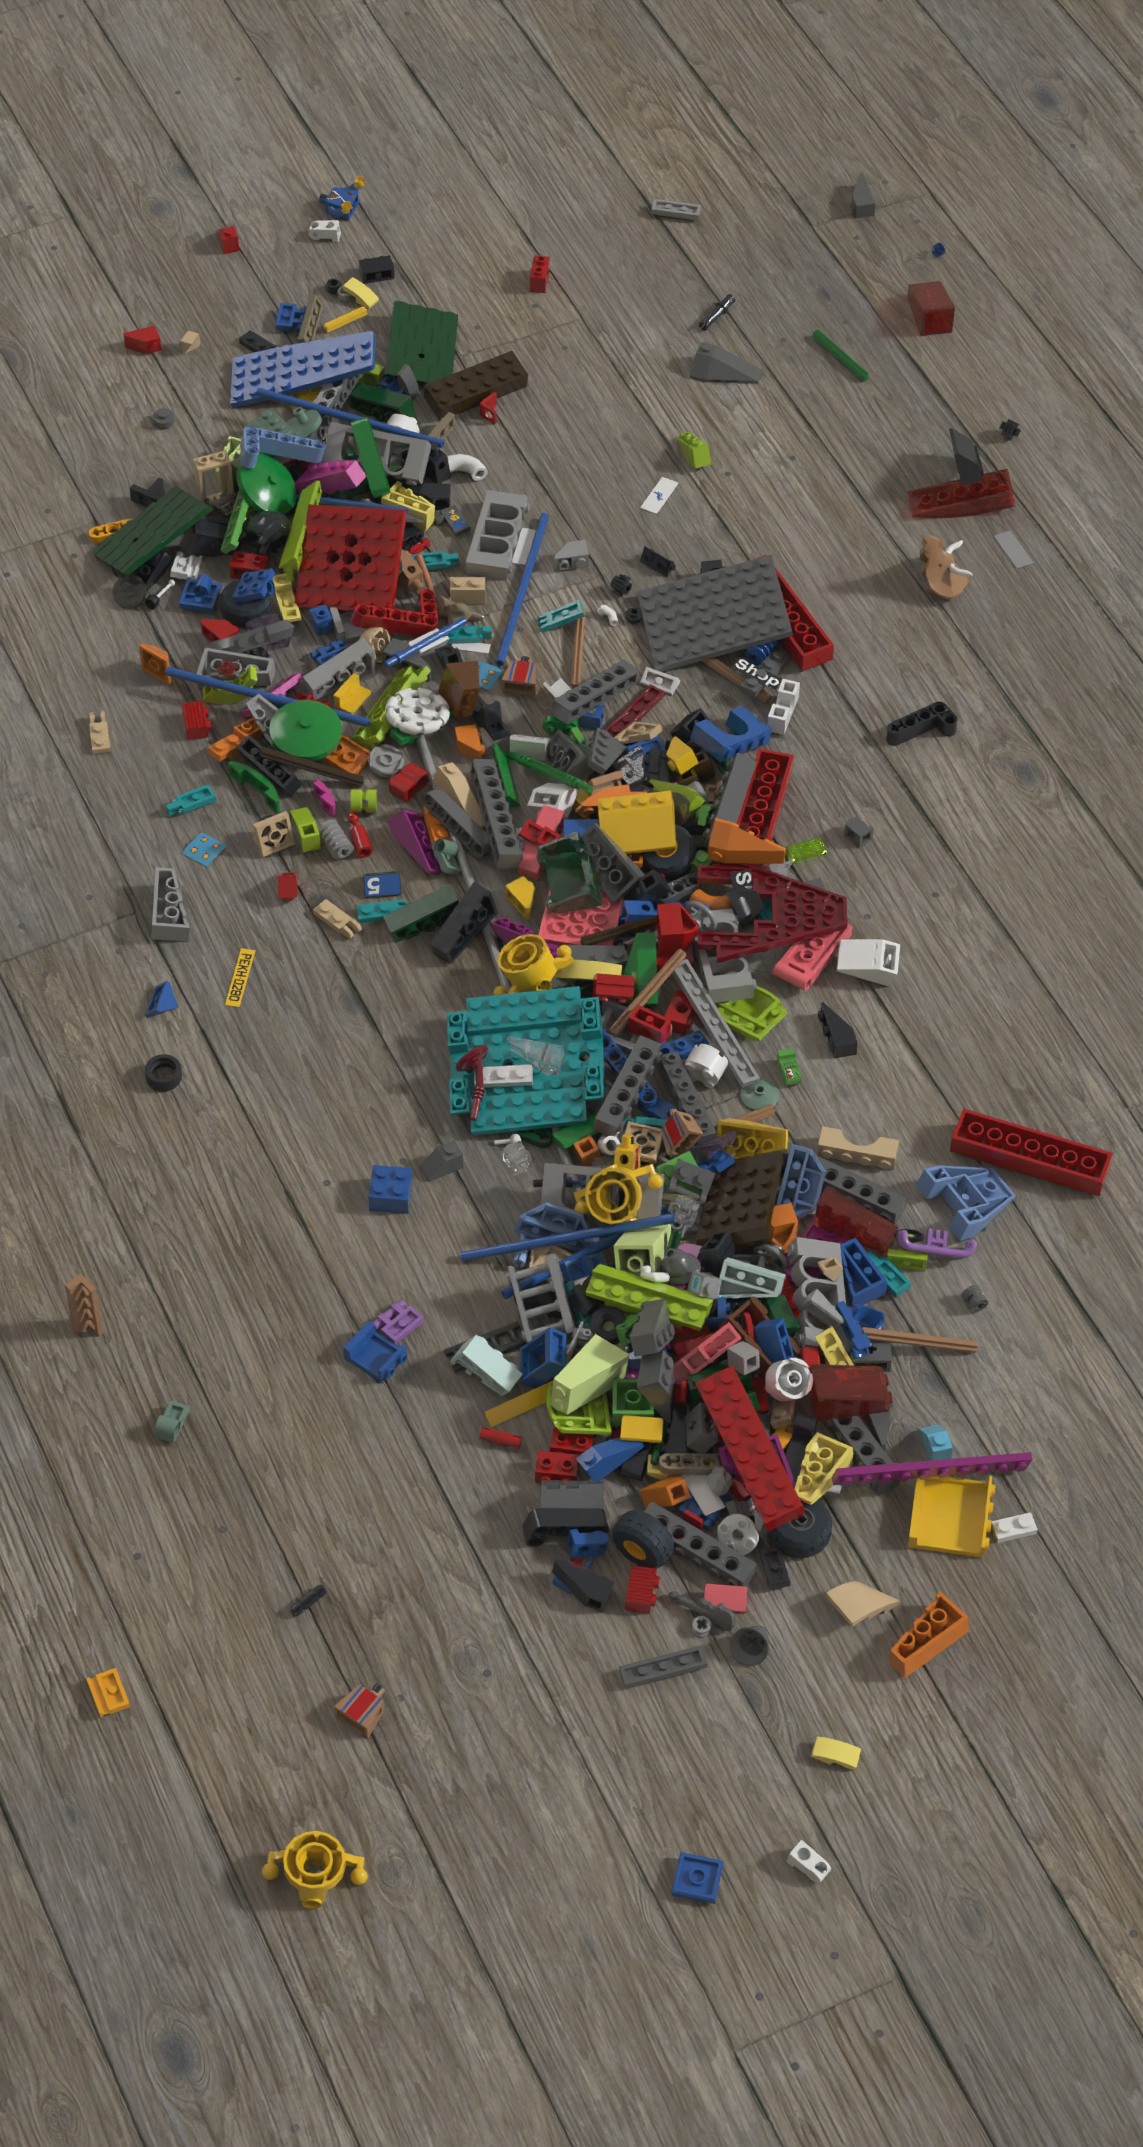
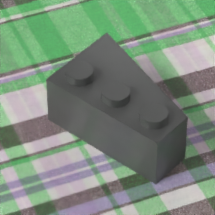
(600, 953)
(572, 1494)

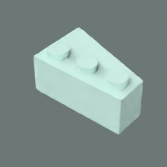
(748, 1280)
(487, 1364)

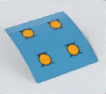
(488, 675)
(204, 849)

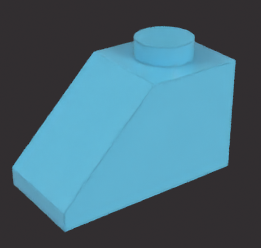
(936, 1442)

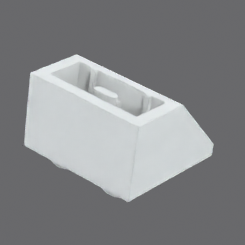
(553, 795)

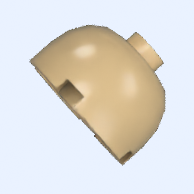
(378, 640)

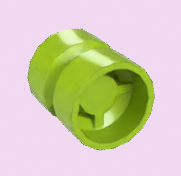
(358, 797)

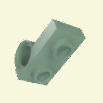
(445, 852)
(170, 1424)

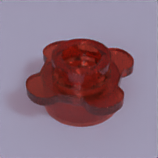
(227, 672)

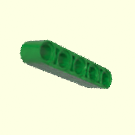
(370, 457)

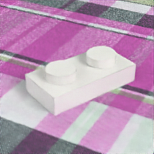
(1014, 1527)

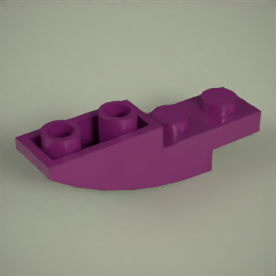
(509, 930)

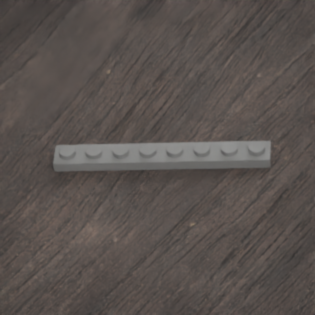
(715, 1024)

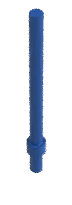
(401, 655)

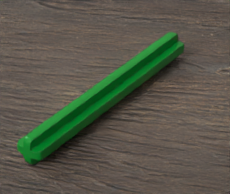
(840, 355)

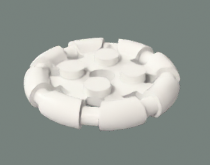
(404, 714)

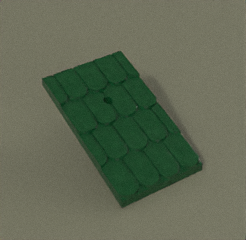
(423, 341)
(151, 530)

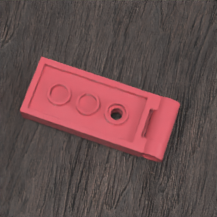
(809, 958)

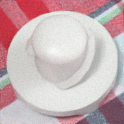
(738, 1533)

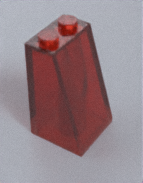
(931, 308)
(848, 1391)

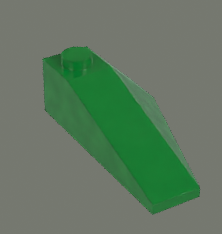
(642, 966)

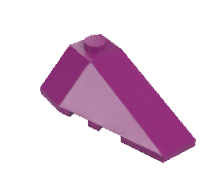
(413, 835)

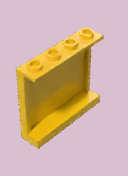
(951, 1515)

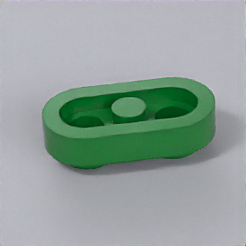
(552, 724)

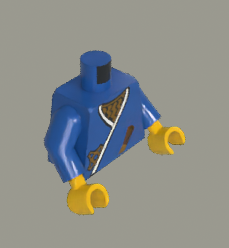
(343, 201)

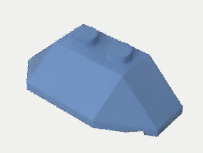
(802, 1181)
(553, 1220)

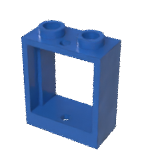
(554, 1346)

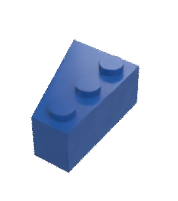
(860, 1274)

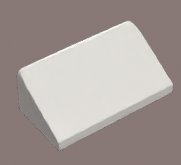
(660, 680)

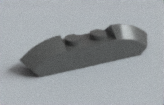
(255, 637)

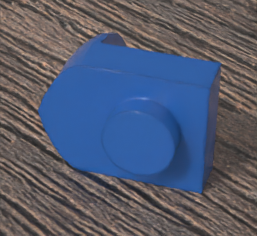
(723, 1311)

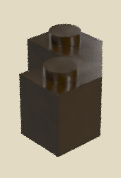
(701, 772)

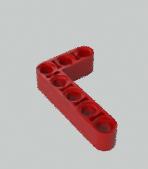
(400, 621)

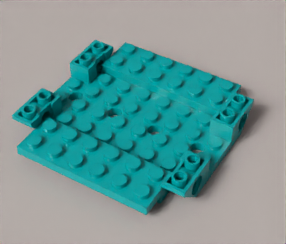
(540, 1016)

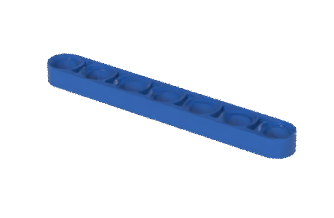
(617, 1066)

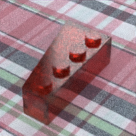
(851, 1220)

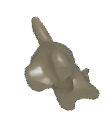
(455, 611)

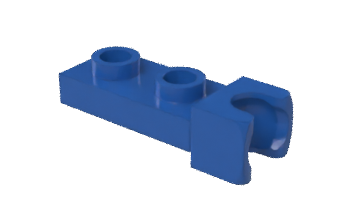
(685, 1044)
(858, 1342)

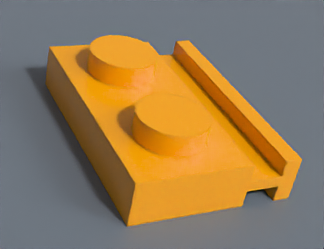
(108, 1692)

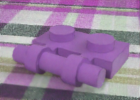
(401, 1325)

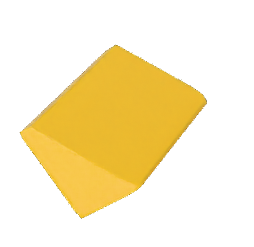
(641, 1429)

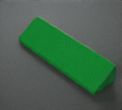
(505, 774)
(575, 1132)

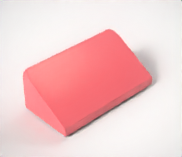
(731, 1596)

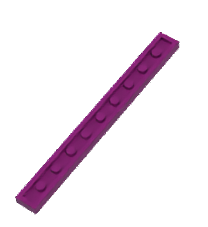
(933, 1468)

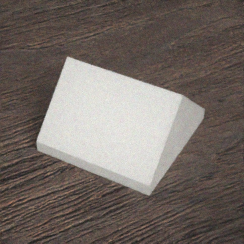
(530, 746)

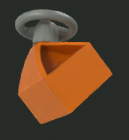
(785, 1231)

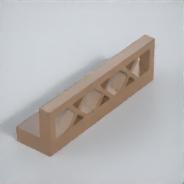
(83, 1305)

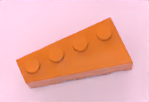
(930, 1635)

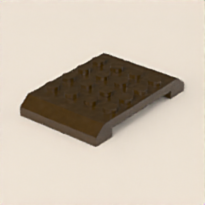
(743, 1200)

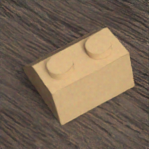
(468, 590)

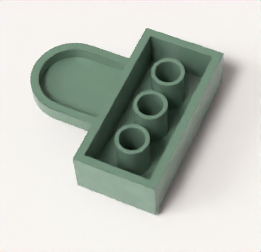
(301, 425)

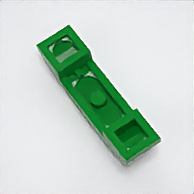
(244, 773)

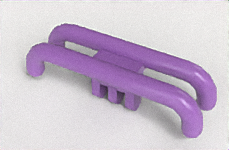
(935, 1245)

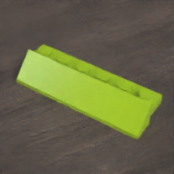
(293, 550)
(379, 725)
(628, 1291)

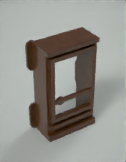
(758, 1314)

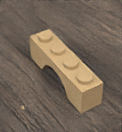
(879, 1154)

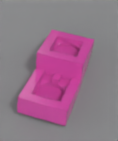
(325, 797)

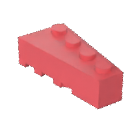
(529, 866)

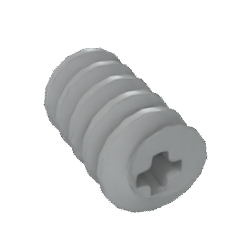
(335, 840)

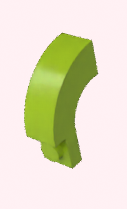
(218, 696)

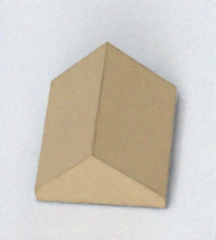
(830, 1267)

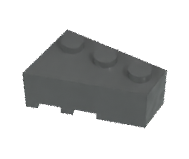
(653, 1328)

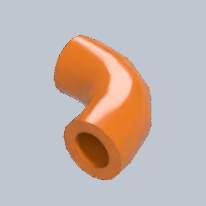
(715, 902)

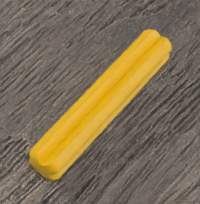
(345, 319)

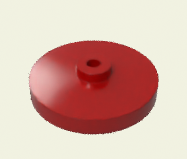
(747, 1325)

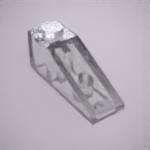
(542, 1056)

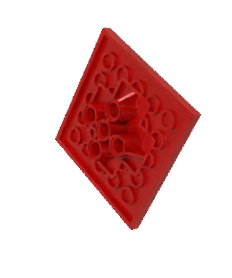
(332, 534)

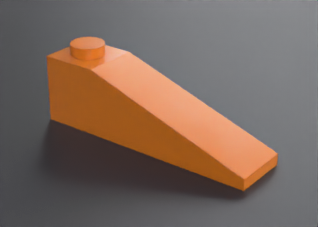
(735, 845)

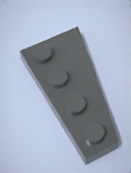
(604, 751)

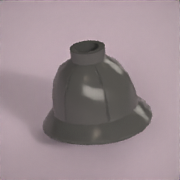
(679, 1266)
(750, 1645)

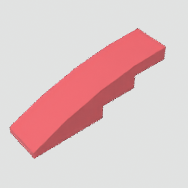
(705, 1352)

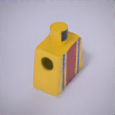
(627, 1153)

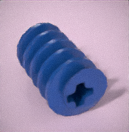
(758, 653)

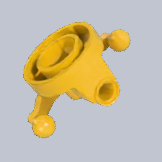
(530, 964)
(598, 1194)
(314, 1849)

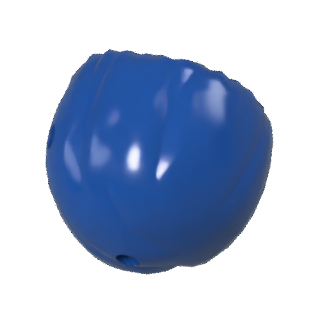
(868, 1316)

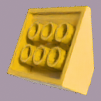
(639, 821)

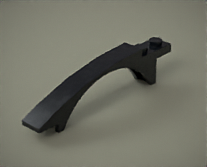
(156, 491)
(484, 715)

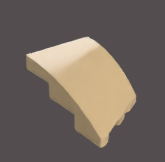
(859, 1602)

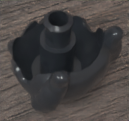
(269, 526)

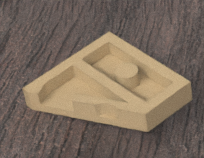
(638, 732)

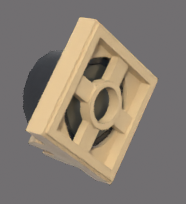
(273, 832)
(646, 1137)

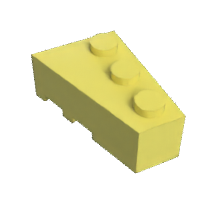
(417, 506)

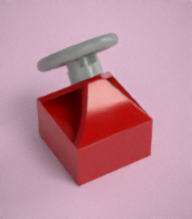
(679, 926)

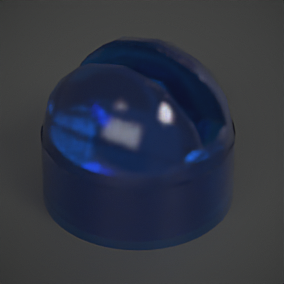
(938, 249)

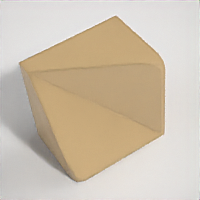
(190, 342)

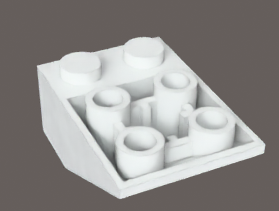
(869, 959)

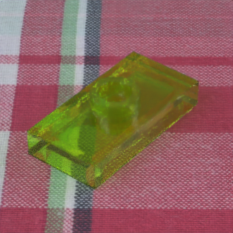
(806, 850)

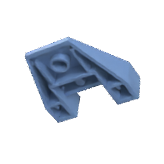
(971, 1192)

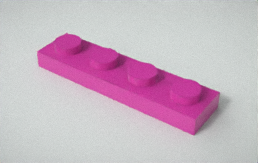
(289, 683)

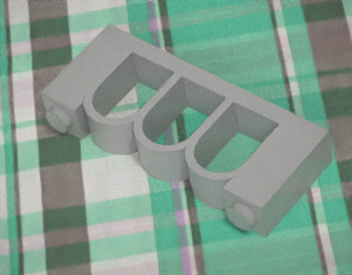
(416, 459)
(491, 564)
(728, 986)
(555, 1184)
(807, 1253)

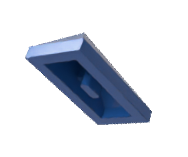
(161, 1000)

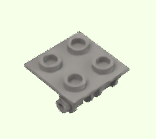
(580, 1338)

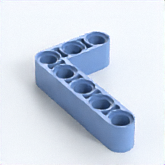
(285, 445)

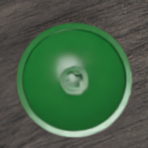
(267, 485)
(306, 730)

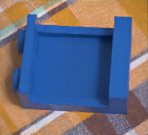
(374, 1353)

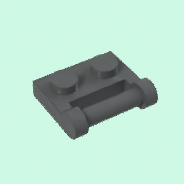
(693, 1176)

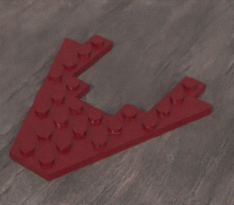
(797, 912)

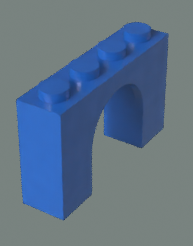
(721, 745)

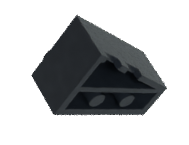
(205, 539)

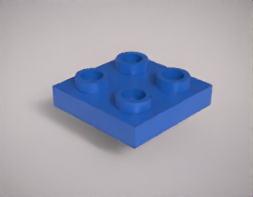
(255, 585)
(200, 594)

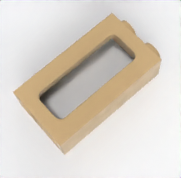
(217, 460)

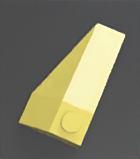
(821, 1460)

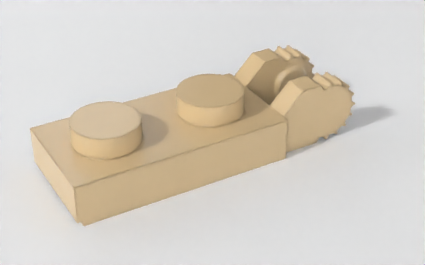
(99, 734)
(336, 918)

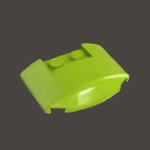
(753, 1016)
(588, 1419)

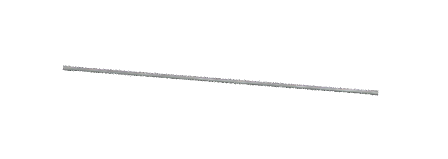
(494, 952)

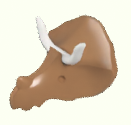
(942, 572)

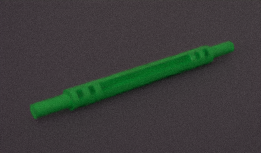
(550, 772)

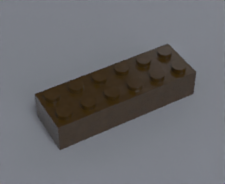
(470, 386)

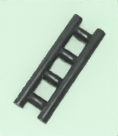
(492, 1337)

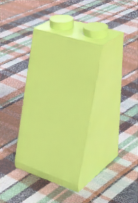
(641, 1249)
(588, 1375)

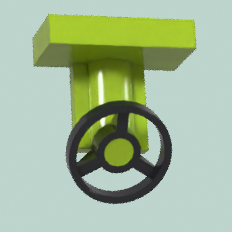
(909, 1259)

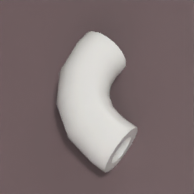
(467, 464)
(608, 1144)

